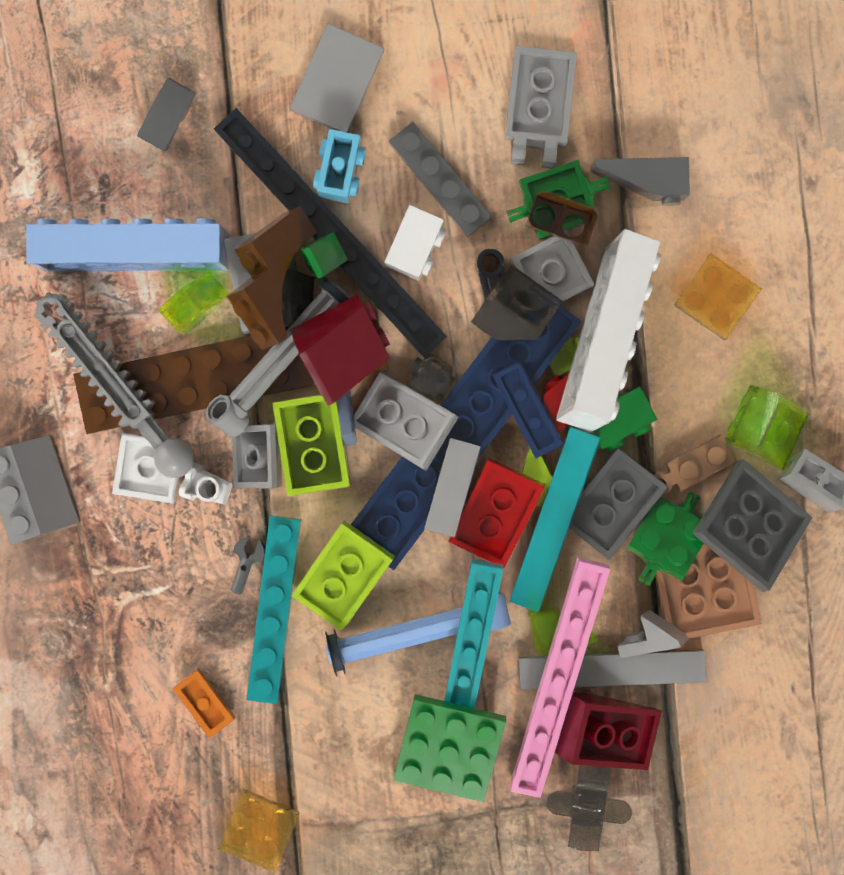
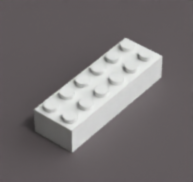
(609, 331)

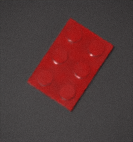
(497, 512)

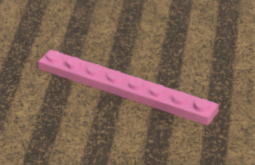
(559, 677)

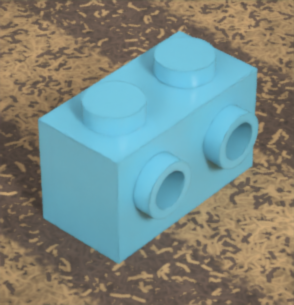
(340, 157)

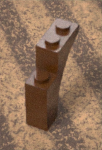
(267, 260)

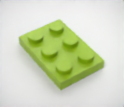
(343, 575)

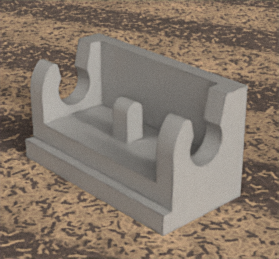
(815, 480)

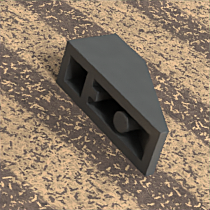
(650, 177)

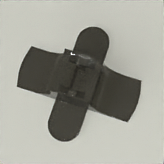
(589, 807)

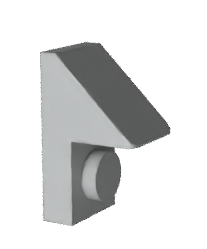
(659, 637)

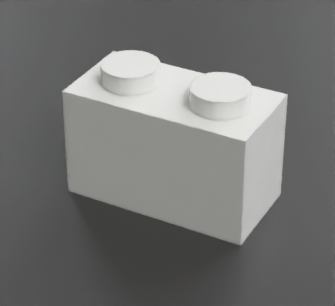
(415, 243)

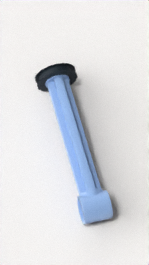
(403, 635)

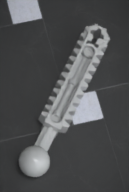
(172, 456)

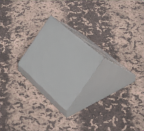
(257, 458)

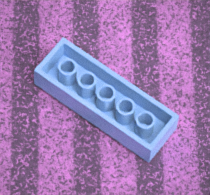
(127, 246)

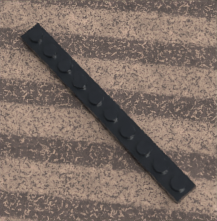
(361, 265)

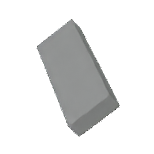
(452, 487)

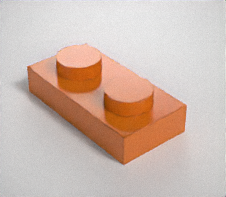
(204, 703)

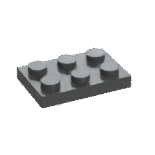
(615, 503)

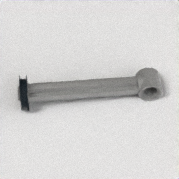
(231, 412)

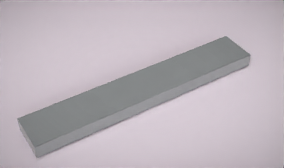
(611, 670)

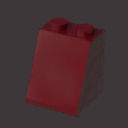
(341, 347)

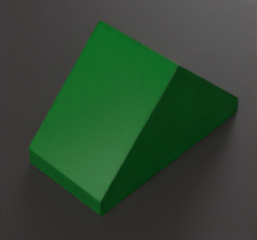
(323, 255)

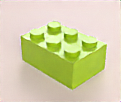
(311, 445)

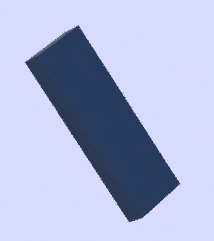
(527, 409)

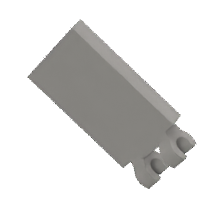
(540, 102)

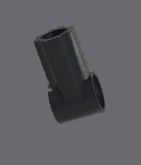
(489, 279)

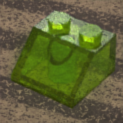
(766, 426)

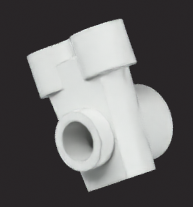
(200, 484)

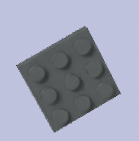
(752, 525)

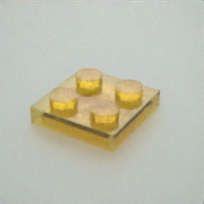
(718, 296)
(259, 830)

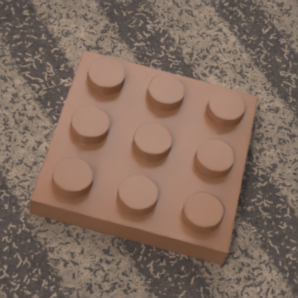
(708, 598)

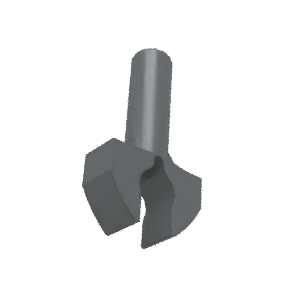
(245, 563)

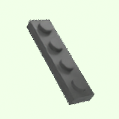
(440, 179)

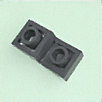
(166, 114)

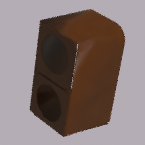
(557, 202)

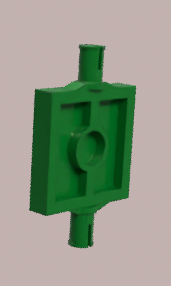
(562, 181)
(667, 538)

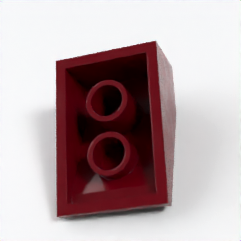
(608, 732)

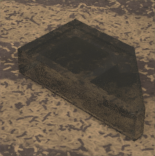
(296, 295)

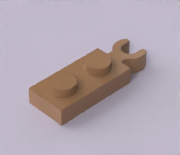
(697, 464)

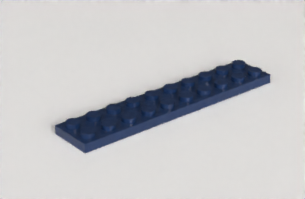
(402, 502)

